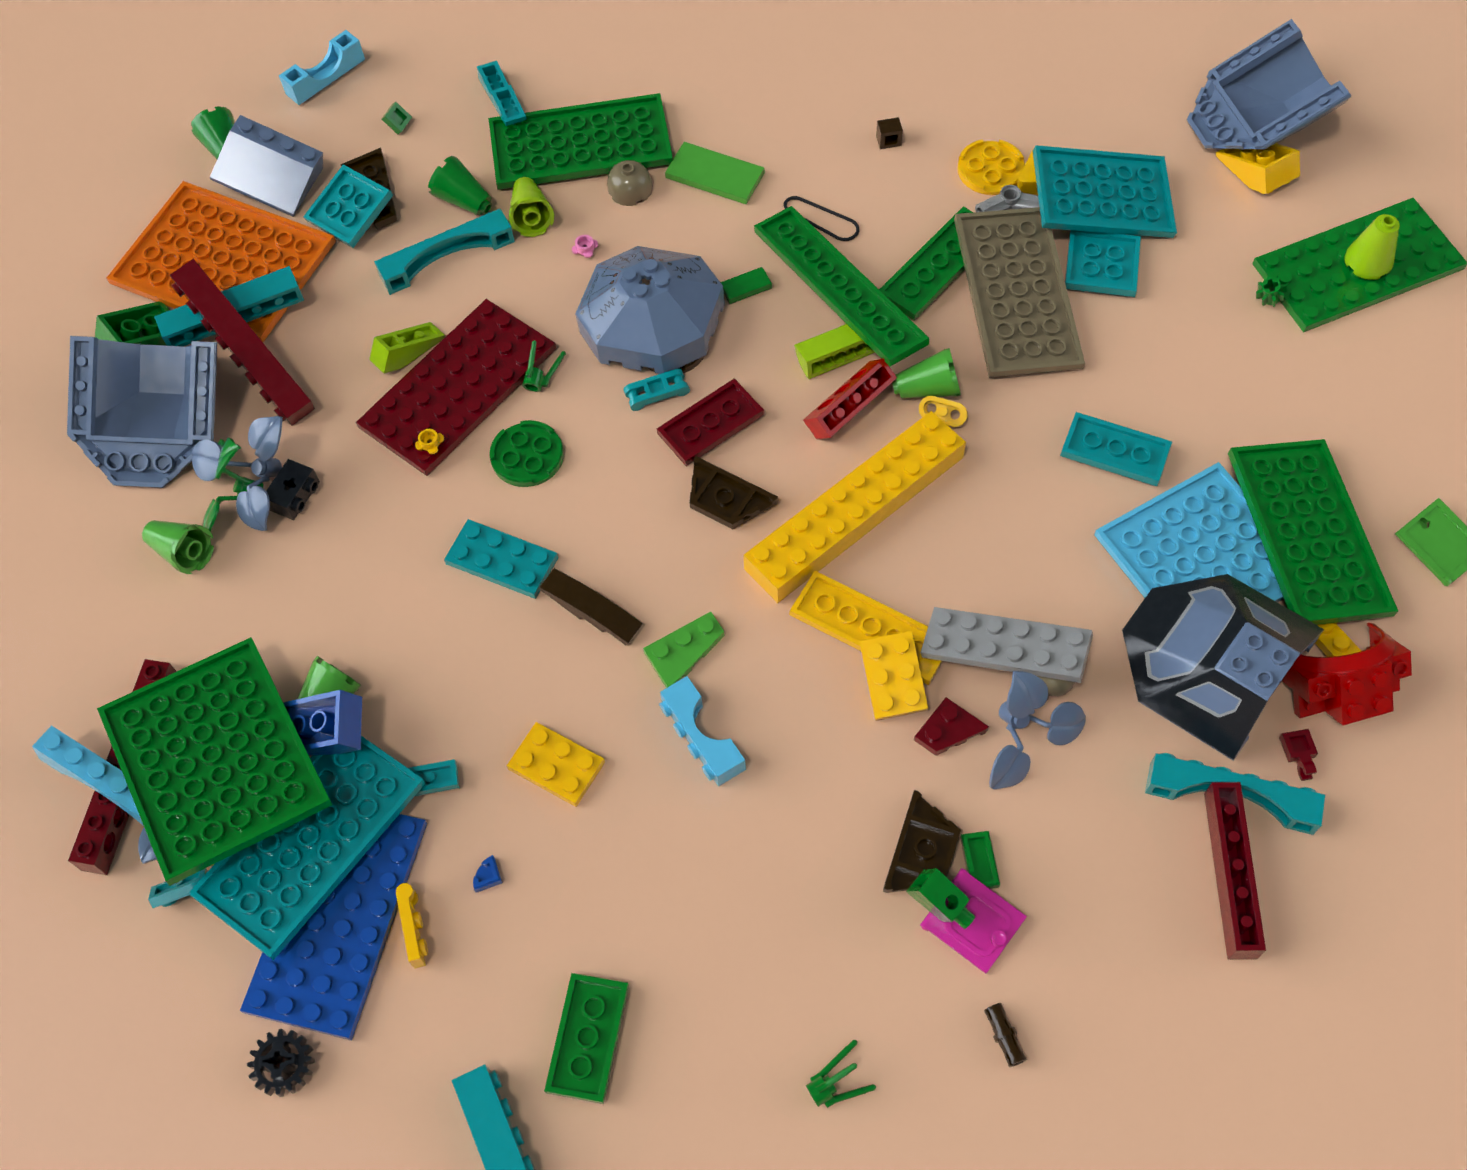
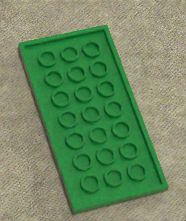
(580, 140)
(1326, 289)
(1311, 532)

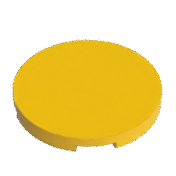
(990, 166)

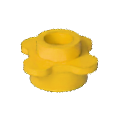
(426, 436)

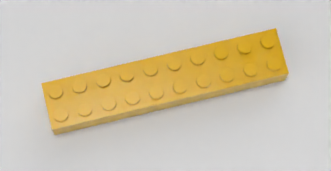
(853, 506)

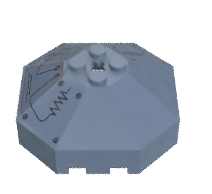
(651, 323)

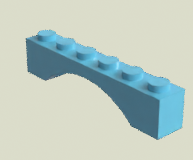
(85, 766)

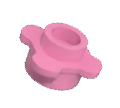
(584, 245)

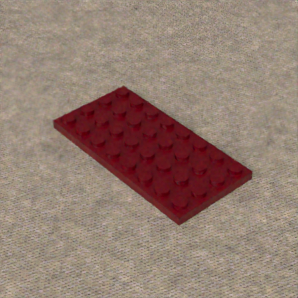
(456, 385)

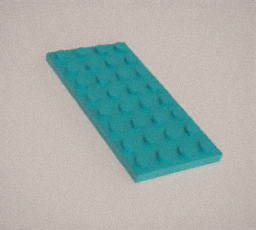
(287, 876)

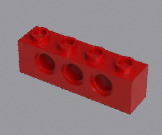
(850, 399)

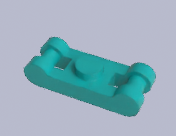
(656, 389)

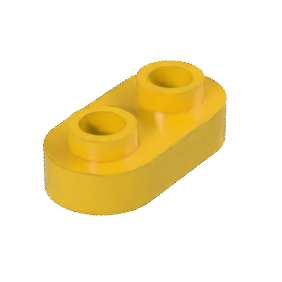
(944, 409)

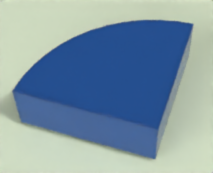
(487, 875)

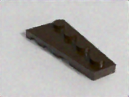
(373, 167)

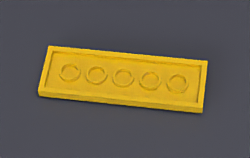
(856, 617)

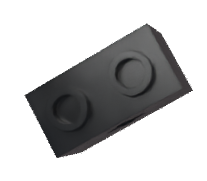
(292, 489)

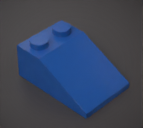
(328, 722)

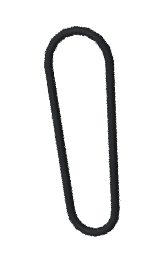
(829, 211)

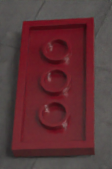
(710, 421)

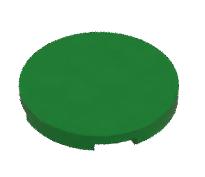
(526, 454)

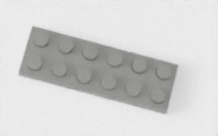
(1007, 644)

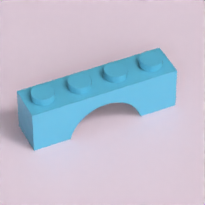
(342, 56)
(719, 757)

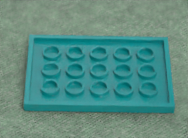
(1104, 192)

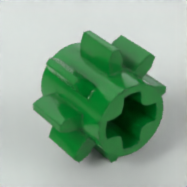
(1271, 291)

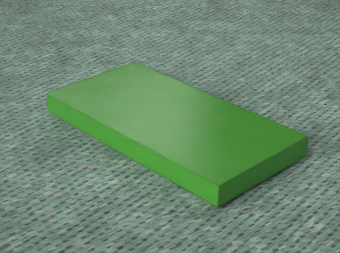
(715, 172)

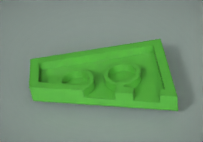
(682, 649)

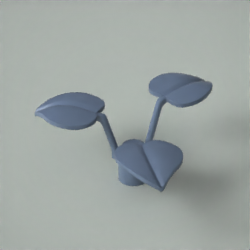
(254, 503)
(1024, 696)

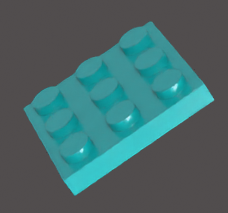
(348, 206)
(1103, 262)

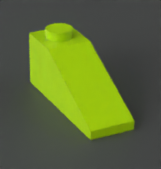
(401, 347)

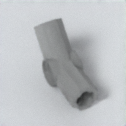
(1008, 199)

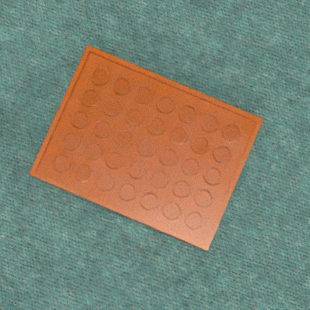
(226, 240)

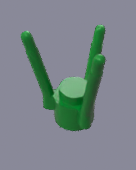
(534, 376)
(822, 1087)

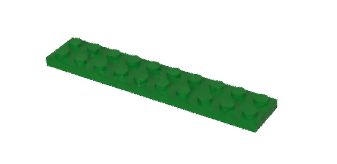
(842, 286)

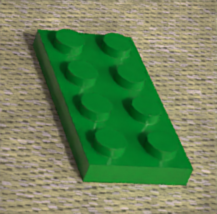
(587, 1038)

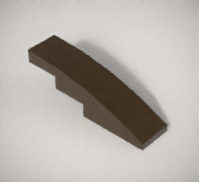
(590, 605)

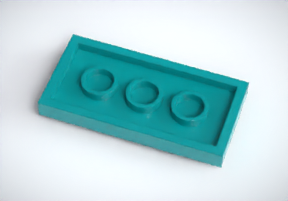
(1116, 449)
(501, 558)

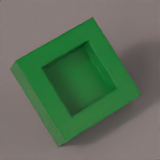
(396, 118)

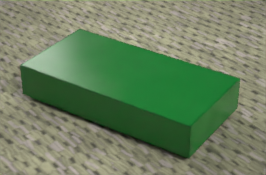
(746, 285)
(980, 858)

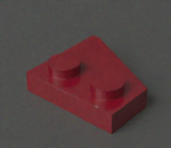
(948, 727)

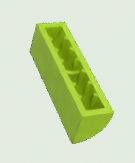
(830, 351)

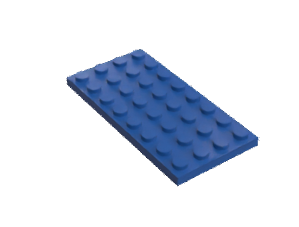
(332, 959)

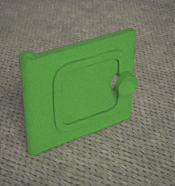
(1441, 545)

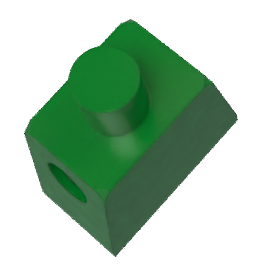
(931, 891)

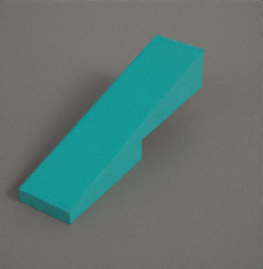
(500, 93)

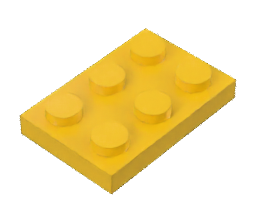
(893, 675)
(556, 764)

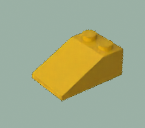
(1263, 168)

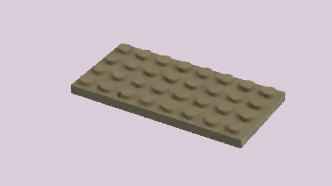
(1018, 293)

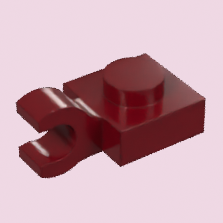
(1300, 748)

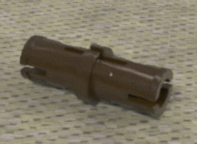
(1005, 1035)

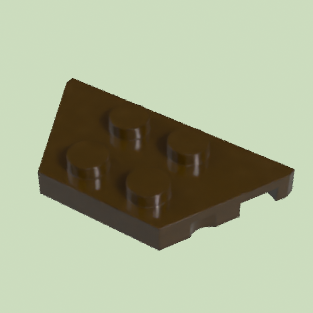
(726, 496)
(924, 843)

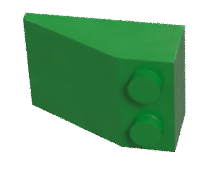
(132, 325)

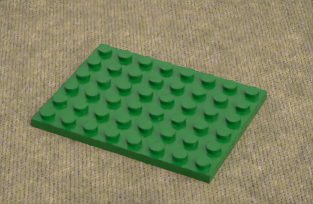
(212, 760)

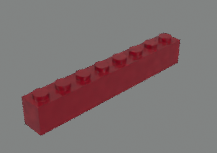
(242, 342)

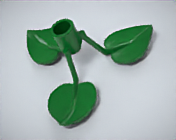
(228, 450)

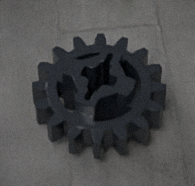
(272, 1053)

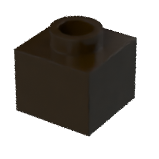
(889, 133)

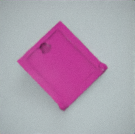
(992, 917)

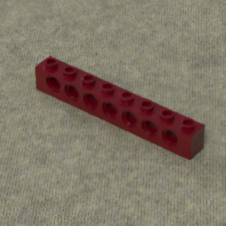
(104, 819)

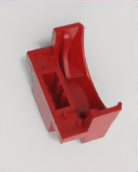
(1350, 684)

